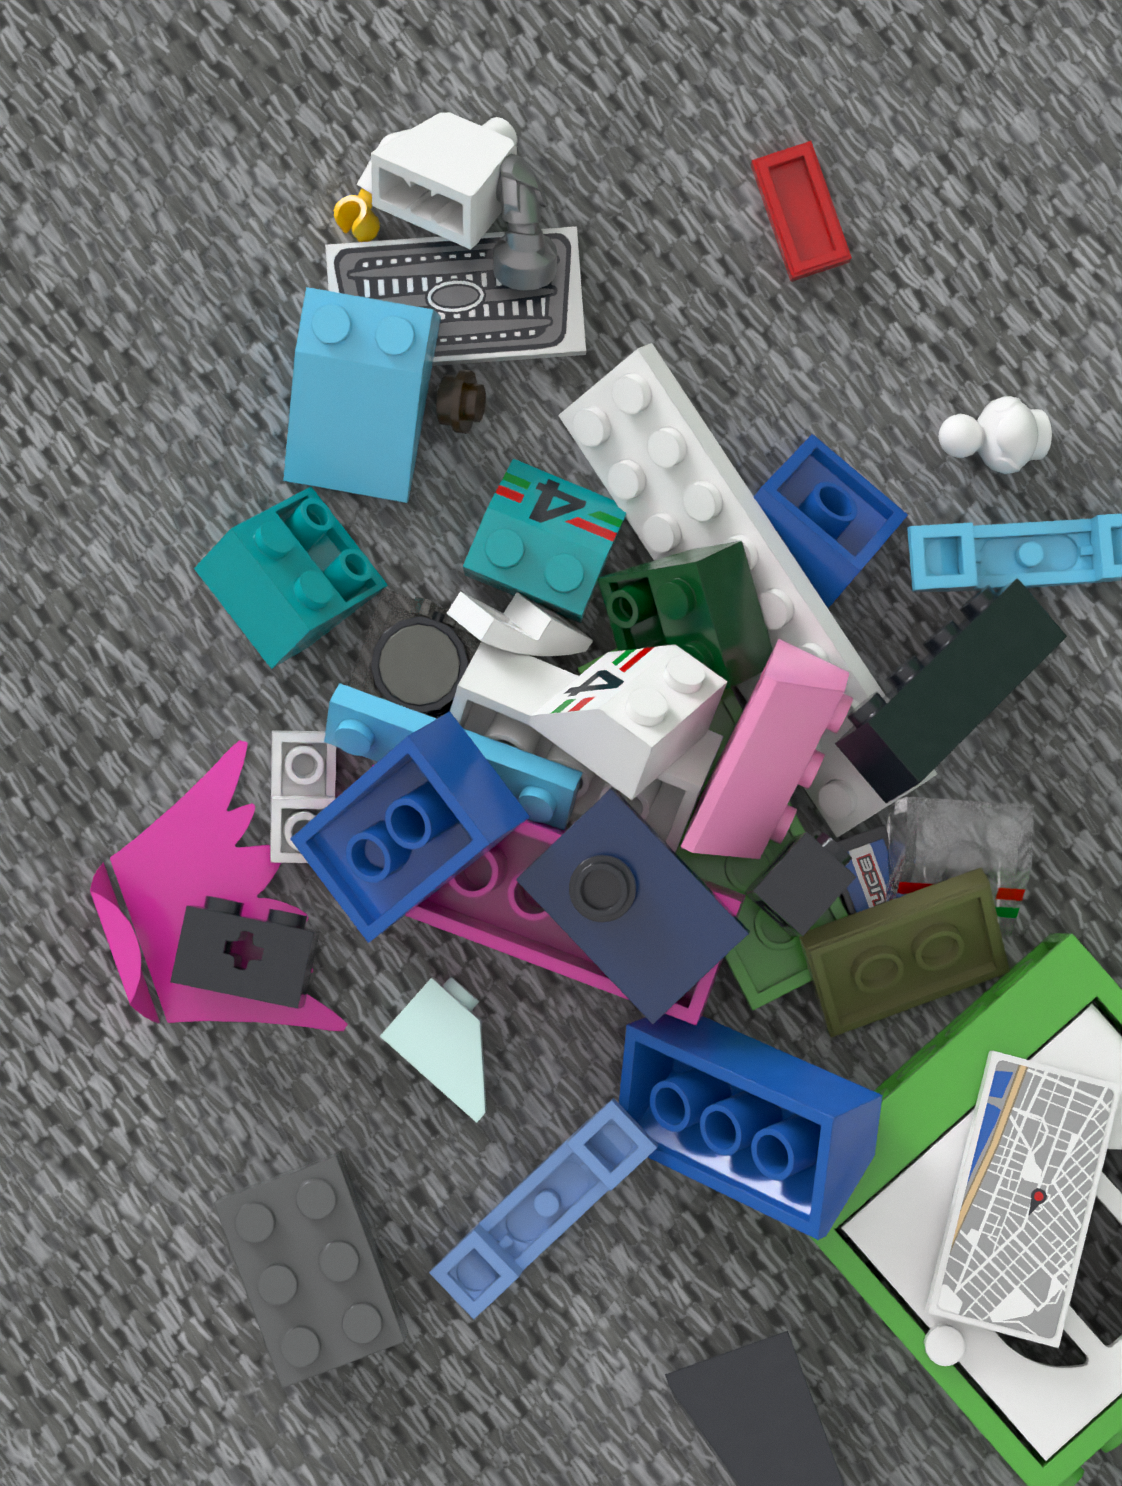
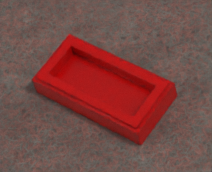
(801, 211)

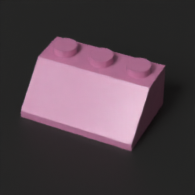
(769, 755)

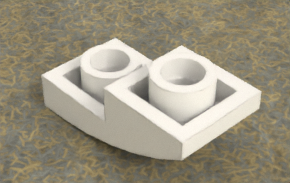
(300, 787)

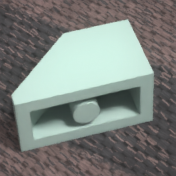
(444, 1042)

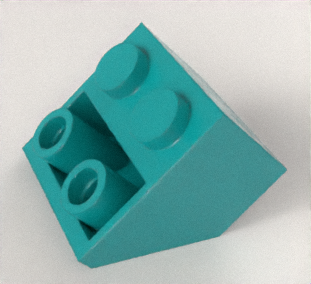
(289, 576)

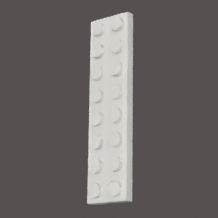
(689, 496)

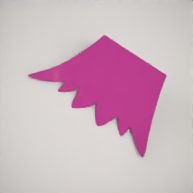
(176, 865)

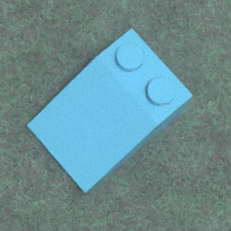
(359, 393)

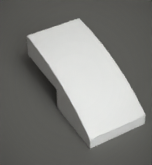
(521, 629)

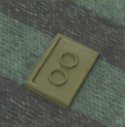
(905, 952)

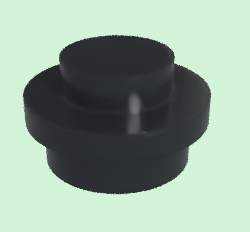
(602, 888)

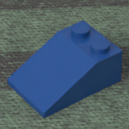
(409, 825)

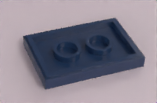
(668, 933)

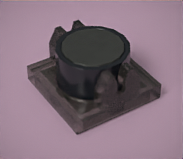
(413, 654)

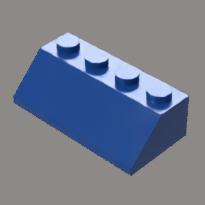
(749, 1119)

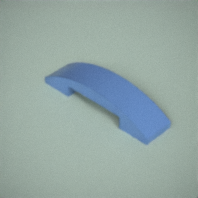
(543, 1207)

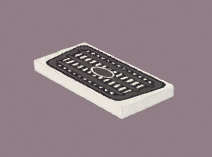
(477, 312)

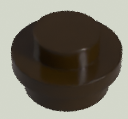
(460, 401)

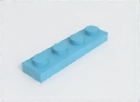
(374, 726)

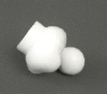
(1003, 435)

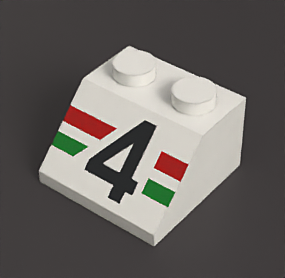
(633, 714)

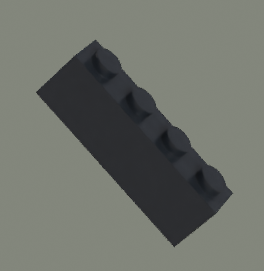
(949, 691)

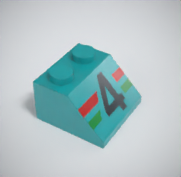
(544, 540)

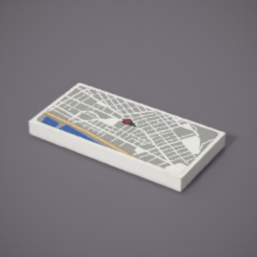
(1023, 1199)

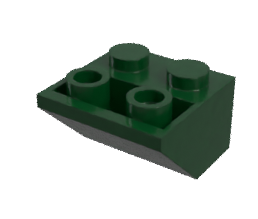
(693, 601)

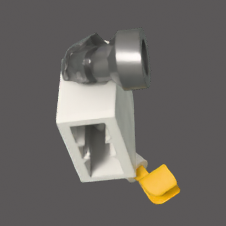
(456, 184)

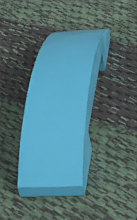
(1034, 552)

